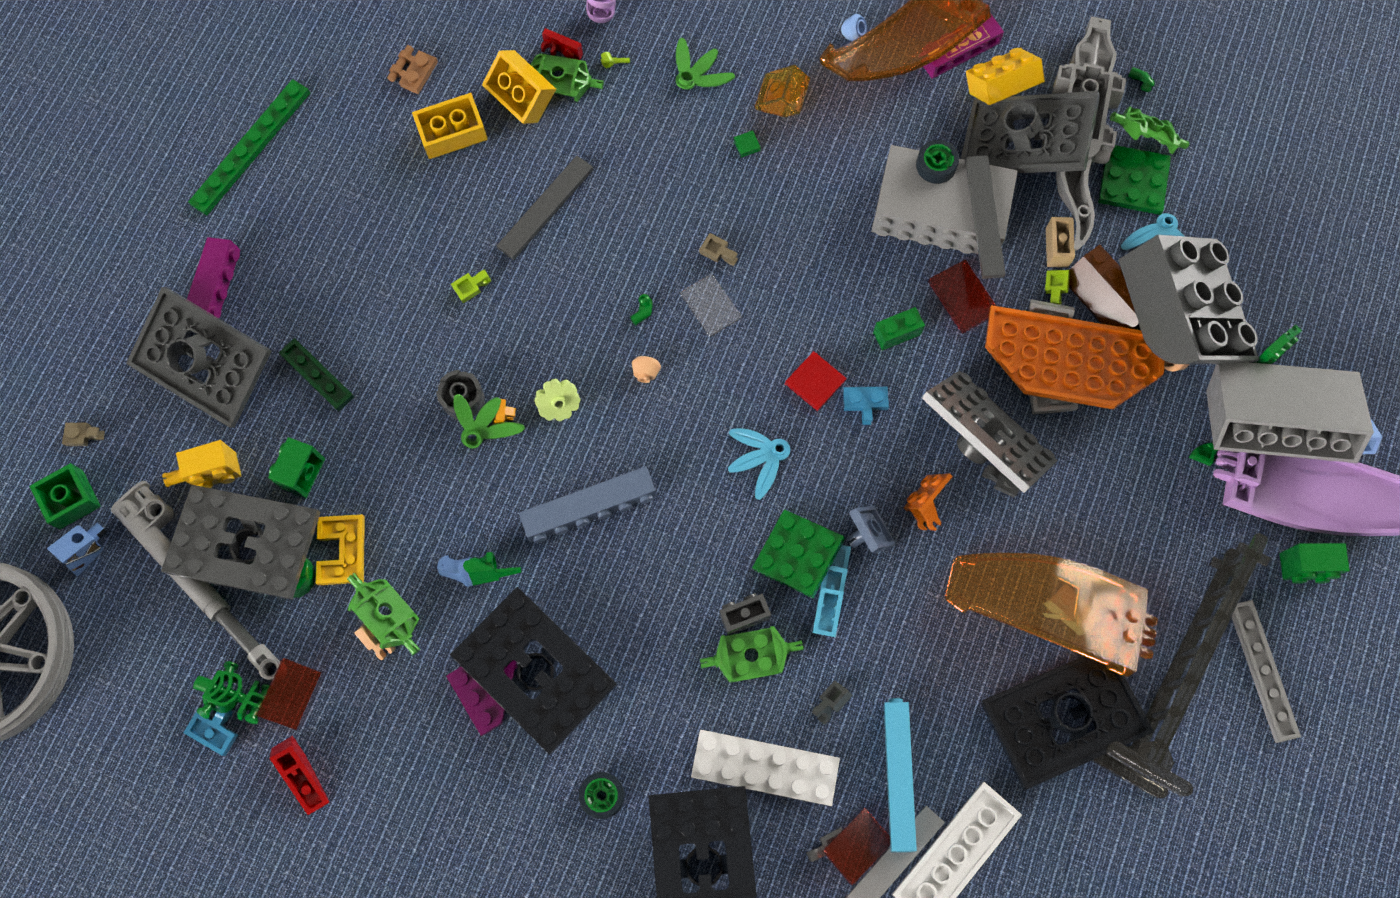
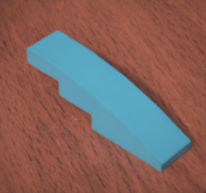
(831, 595)

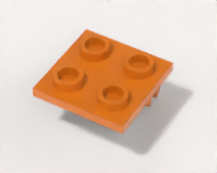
(922, 503)

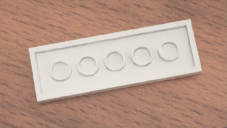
(765, 767)
(960, 847)

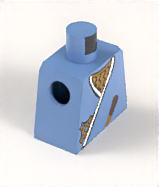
(78, 547)

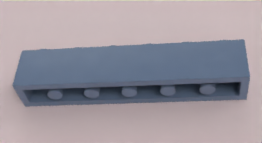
(588, 504)

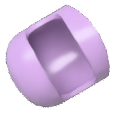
(605, 10)

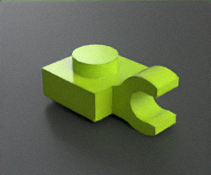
(1057, 283)
(467, 286)

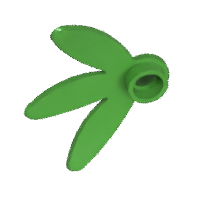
(690, 77)
(480, 425)

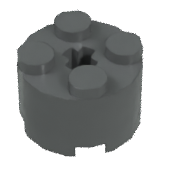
(457, 383)

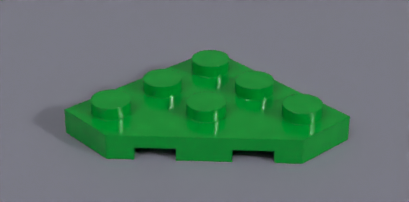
(1280, 346)

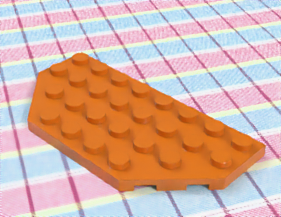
(1071, 357)

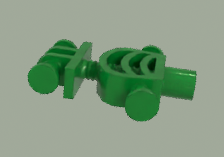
(217, 696)

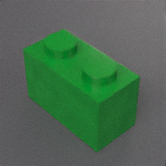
(898, 328)

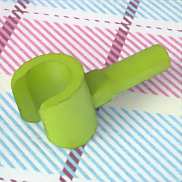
(608, 61)

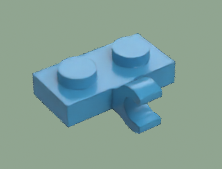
(865, 400)
(212, 732)

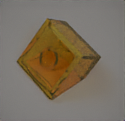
(783, 91)

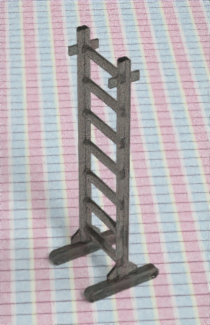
(1150, 763)

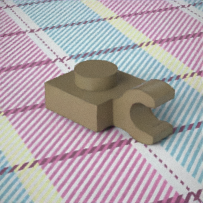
(716, 248)
(80, 433)

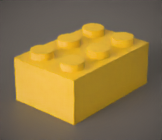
(1005, 76)
(518, 86)
(449, 125)

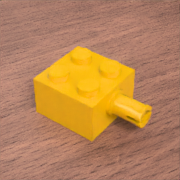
(205, 466)

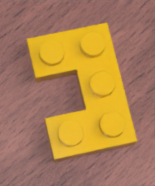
(350, 533)

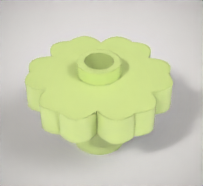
(557, 400)

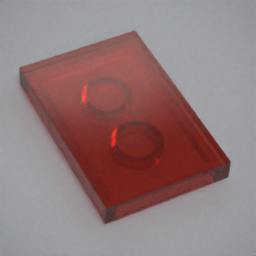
(962, 295)

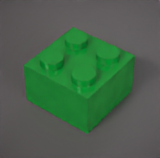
(296, 467)
(65, 496)
(1314, 562)

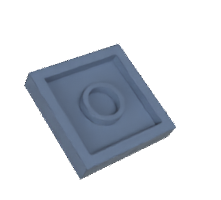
(870, 530)

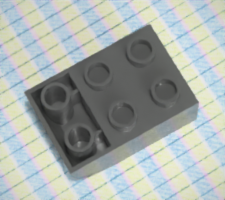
(1188, 301)

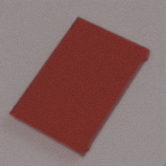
(289, 694)
(857, 846)

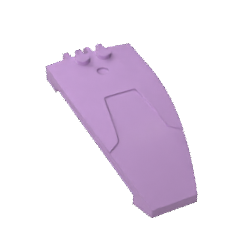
(1312, 493)

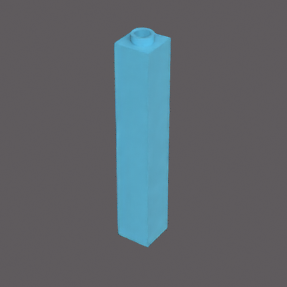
(899, 776)

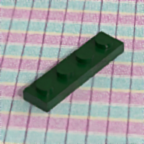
(316, 374)

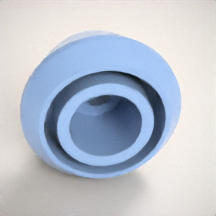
(854, 27)

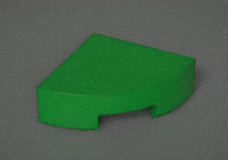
(1204, 454)

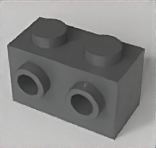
(745, 613)

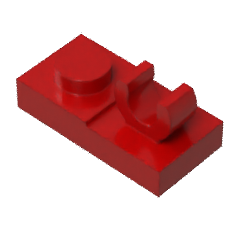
(558, 42)

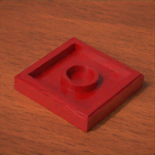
(815, 381)

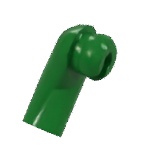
(1144, 77)
(645, 309)

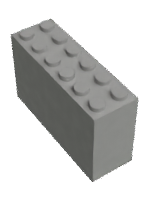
(935, 212)
(1289, 411)

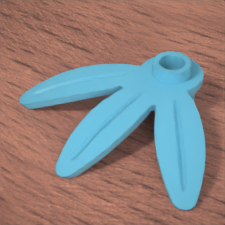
(1148, 232)
(752, 459)

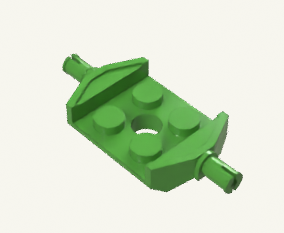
(575, 75)
(1139, 124)
(388, 629)
(766, 642)

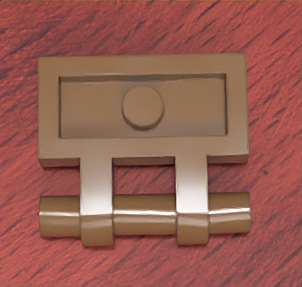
(418, 71)

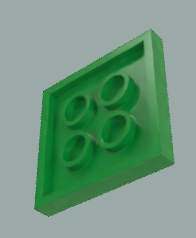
(1135, 180)
(798, 553)

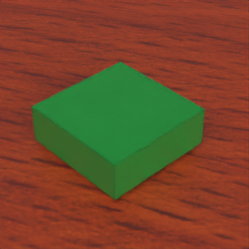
(747, 144)

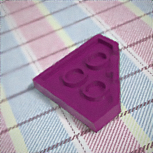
(479, 705)

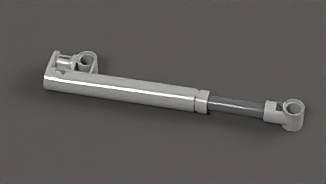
(138, 514)

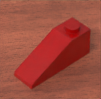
(298, 775)

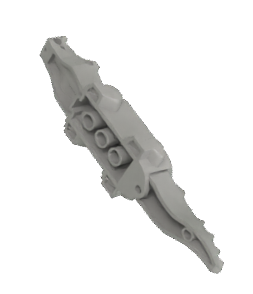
(1090, 71)

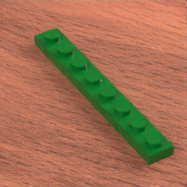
(249, 147)

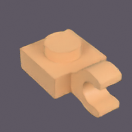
(371, 641)

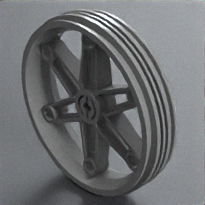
(59, 652)

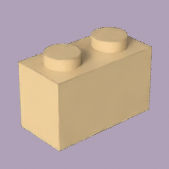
(1060, 242)

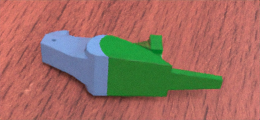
(474, 570)

